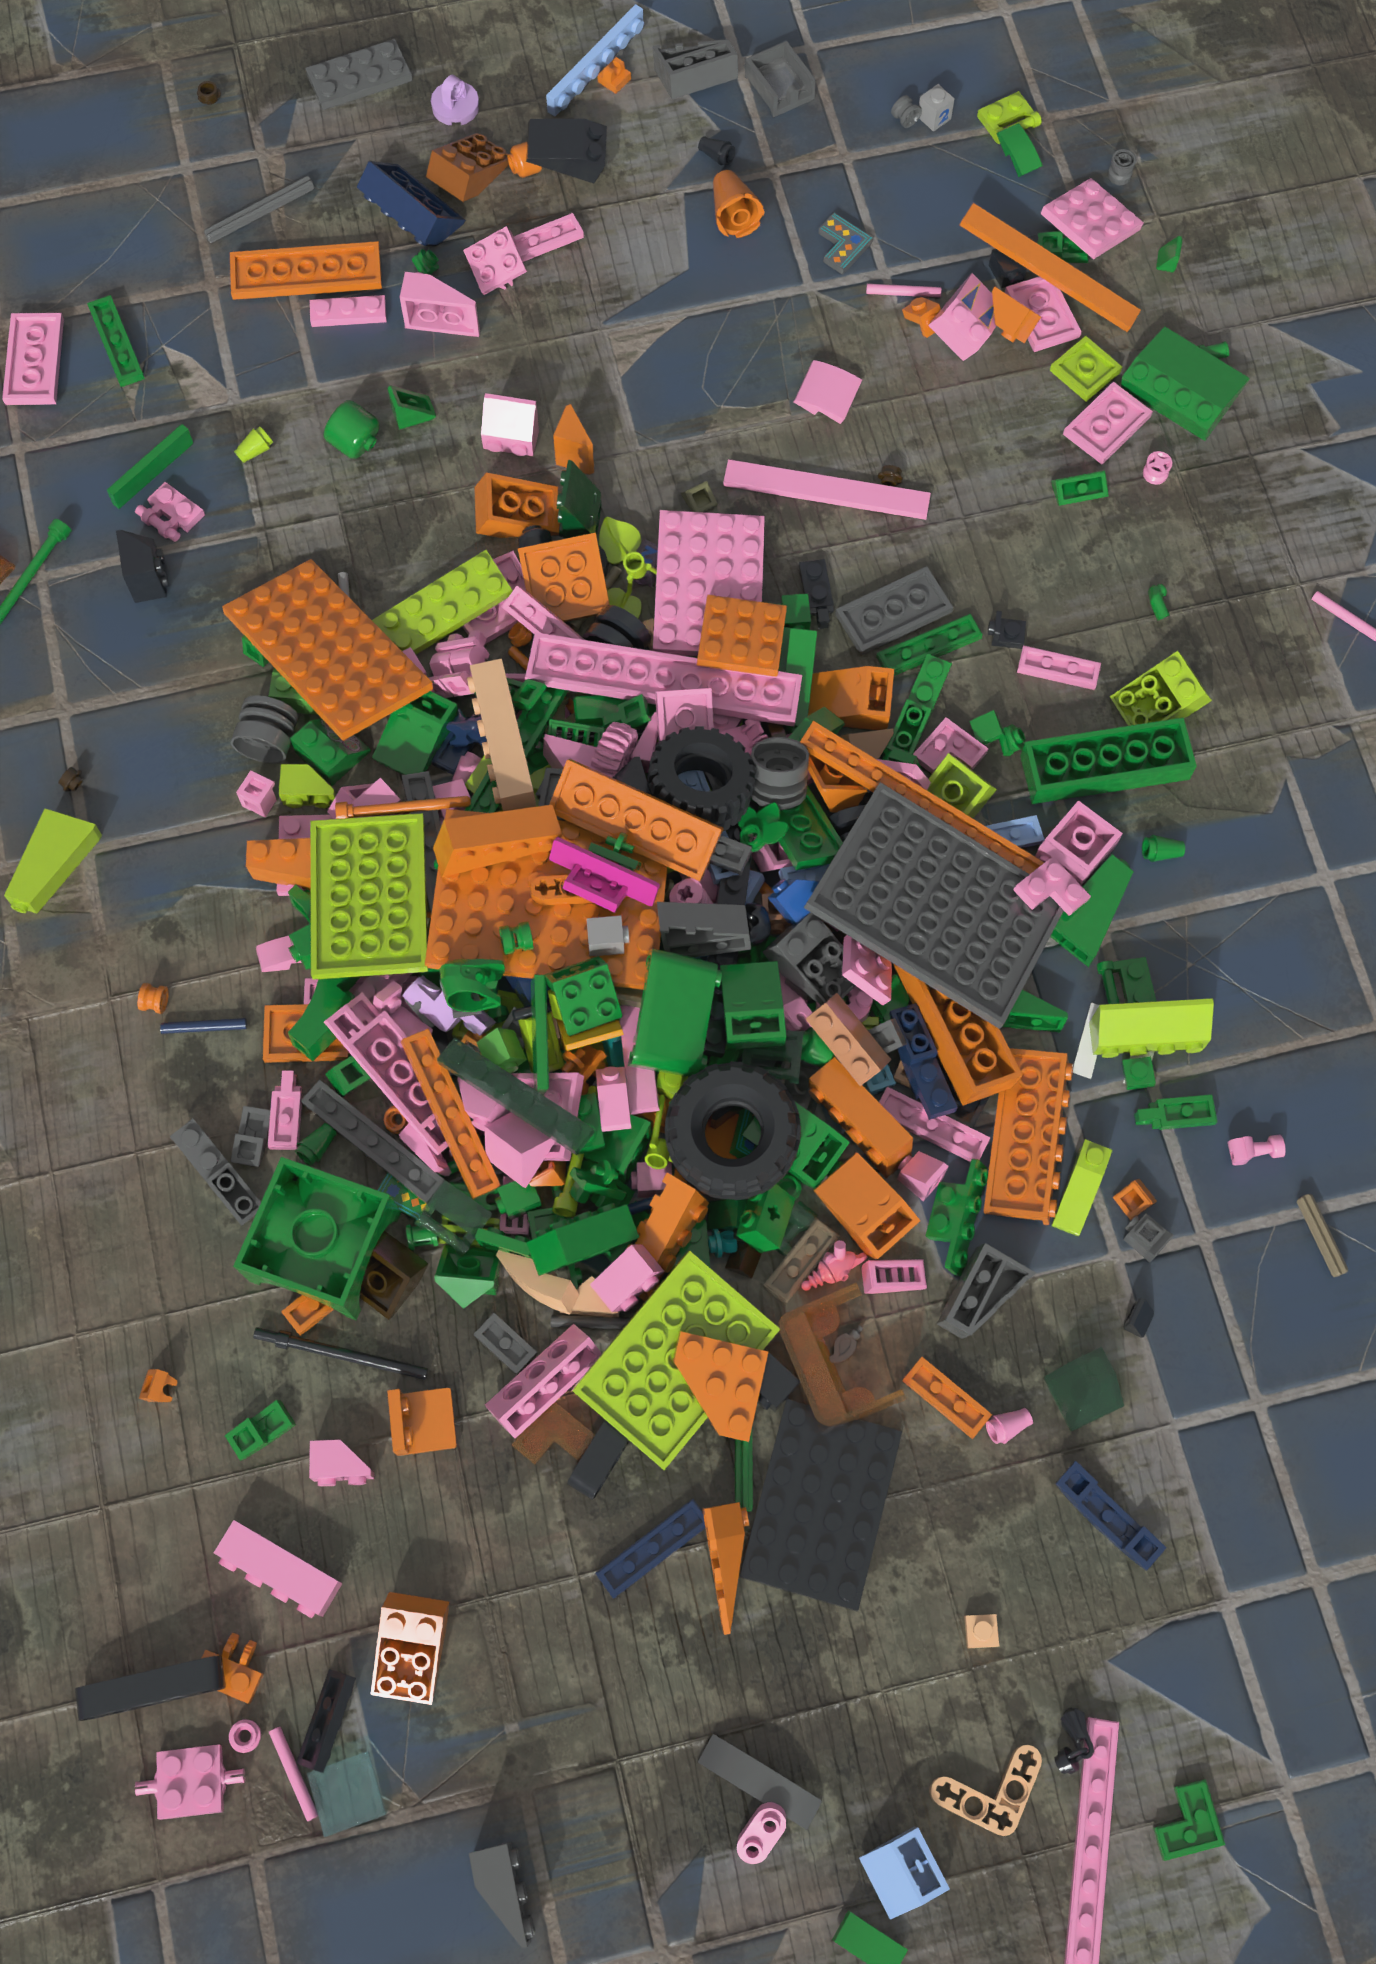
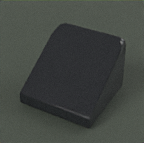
(1139, 1318)

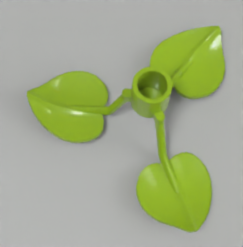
(620, 544)

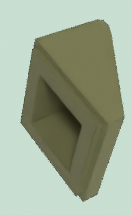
(699, 497)

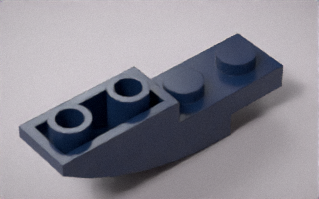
(921, 1063)

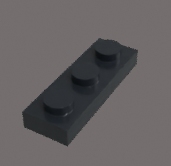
(326, 1721)

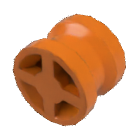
(153, 998)

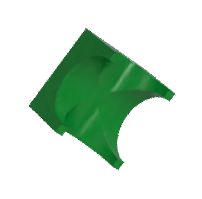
(315, 1235)

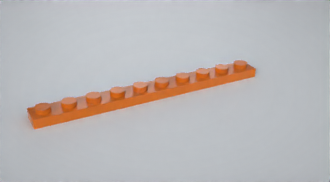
(870, 772)

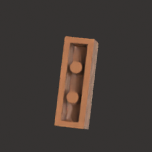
(848, 1039)

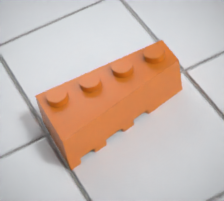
(494, 838)
(670, 1223)

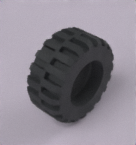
(710, 753)

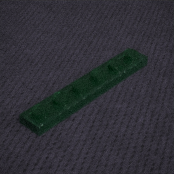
(515, 1096)

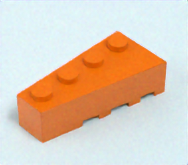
(280, 861)
(861, 1117)

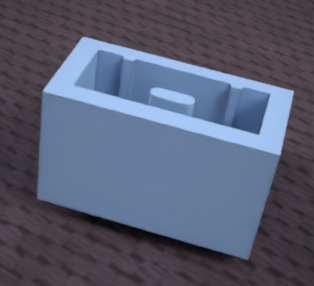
(904, 1873)

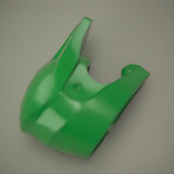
(466, 976)

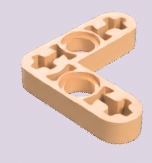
(1001, 1801)

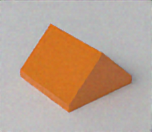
(573, 442)

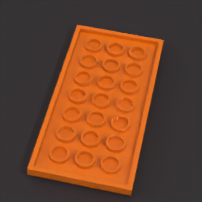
(327, 649)

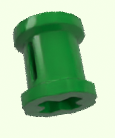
(420, 1237)

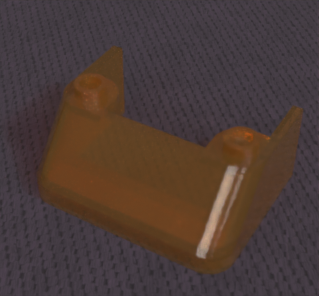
(803, 1337)

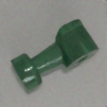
(800, 1220)

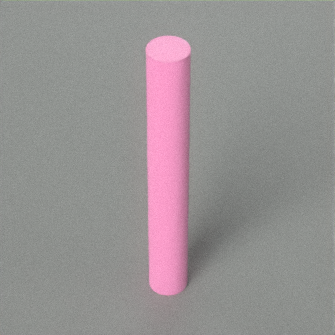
(903, 290)
(1345, 615)
(293, 1773)

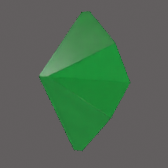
(469, 1275)

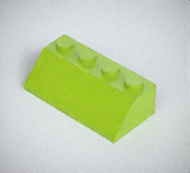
(1151, 1027)

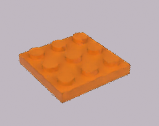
(566, 576)
(741, 635)

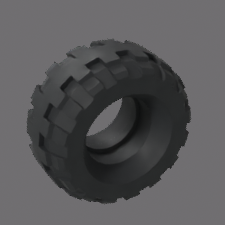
(724, 1087)

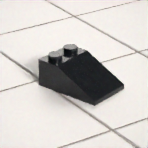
(568, 146)

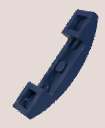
(1109, 1517)

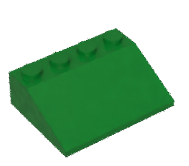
(1183, 383)

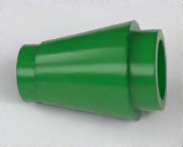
(1161, 848)
(315, 1144)

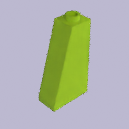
(49, 859)

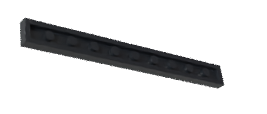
(730, 892)

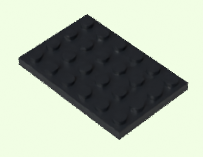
(821, 1507)

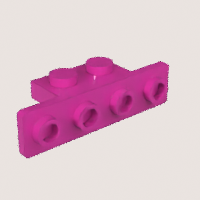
(599, 878)

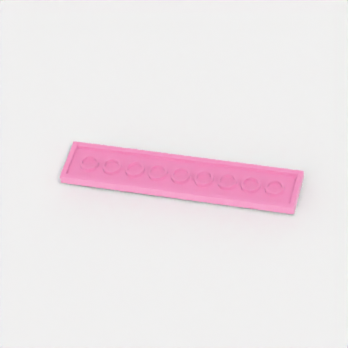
(632, 671)

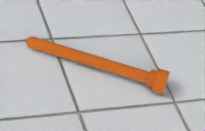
(345, 810)

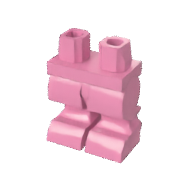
(453, 663)

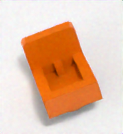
(922, 312)

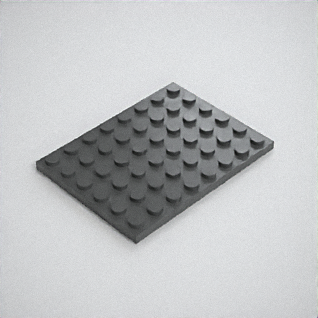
(935, 905)

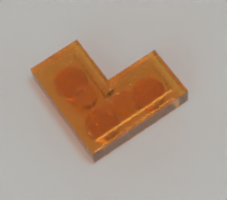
(550, 1427)

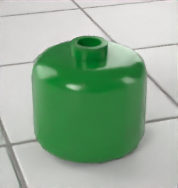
(351, 429)

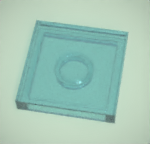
(346, 1794)

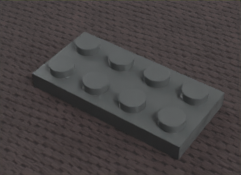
(358, 74)
(893, 610)

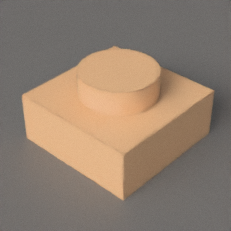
(981, 1631)

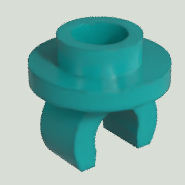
(722, 1242)

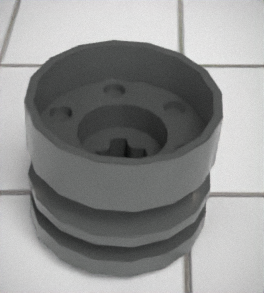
(264, 729)
(780, 772)

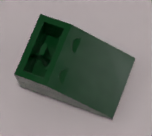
(578, 503)

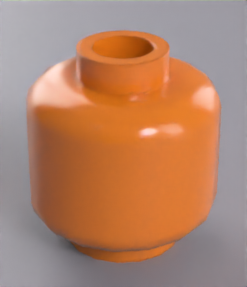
(518, 162)

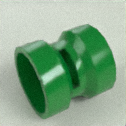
(522, 935)

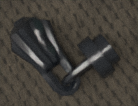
(1075, 1725)

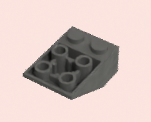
(811, 959)
(498, 1883)

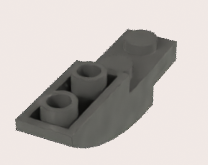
(216, 1171)

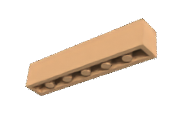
(502, 735)

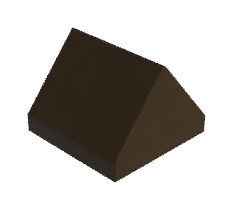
(744, 1260)

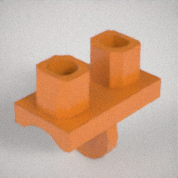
(585, 1062)

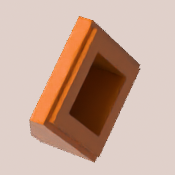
(1134, 1199)

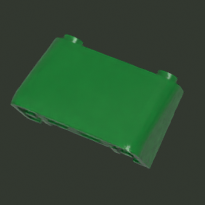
(674, 1013)

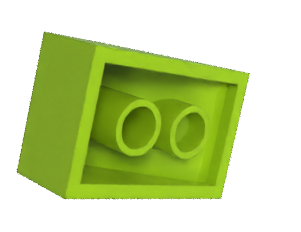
(960, 786)

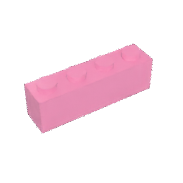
(278, 1569)

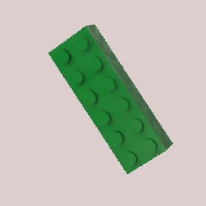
(1107, 760)

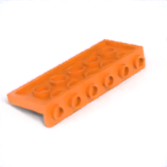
(1028, 1138)

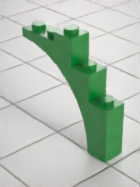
(310, 1032)

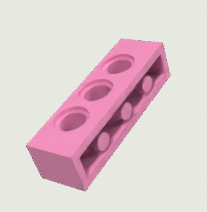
(543, 1380)

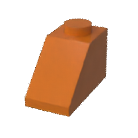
(1013, 317)

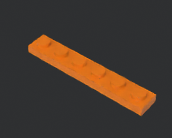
(450, 1114)

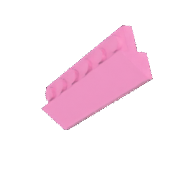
(378, 1049)

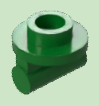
(426, 262)
(1012, 740)

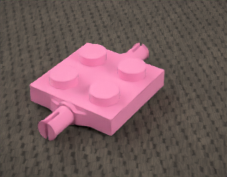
(190, 1782)

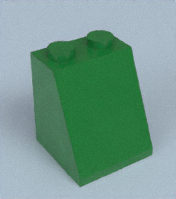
(624, 1147)

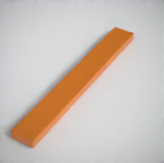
(1050, 267)

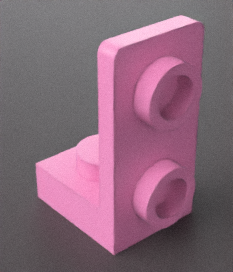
(390, 1001)

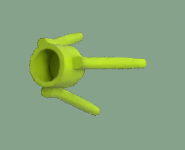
(657, 1153)

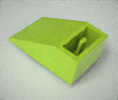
(1162, 693)

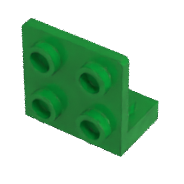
(585, 995)

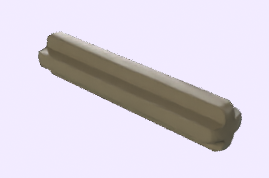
(1322, 1235)

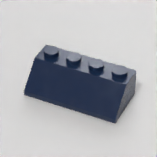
(409, 203)

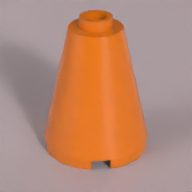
(736, 206)

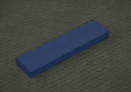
(652, 1549)

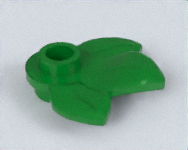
(764, 825)

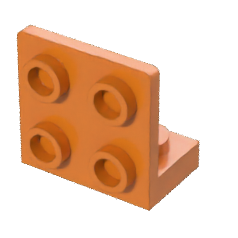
(421, 1421)

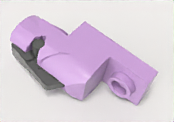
(433, 1010)

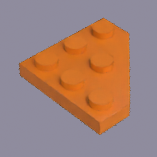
(723, 1381)

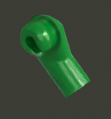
(1157, 603)

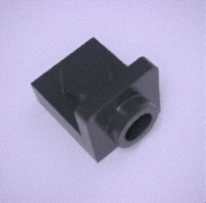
(1006, 632)

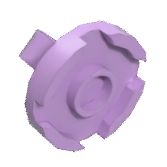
(454, 101)

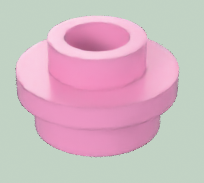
(235, 1732)

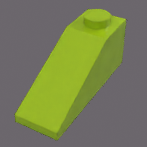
(1081, 1187)

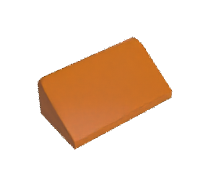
(550, 1174)

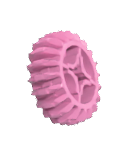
(614, 749)

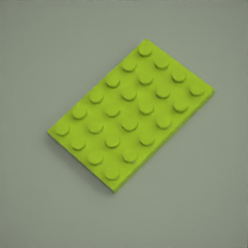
(368, 896)
(635, 1376)

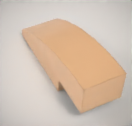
(547, 1288)

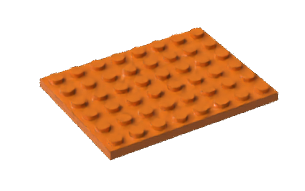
(479, 901)

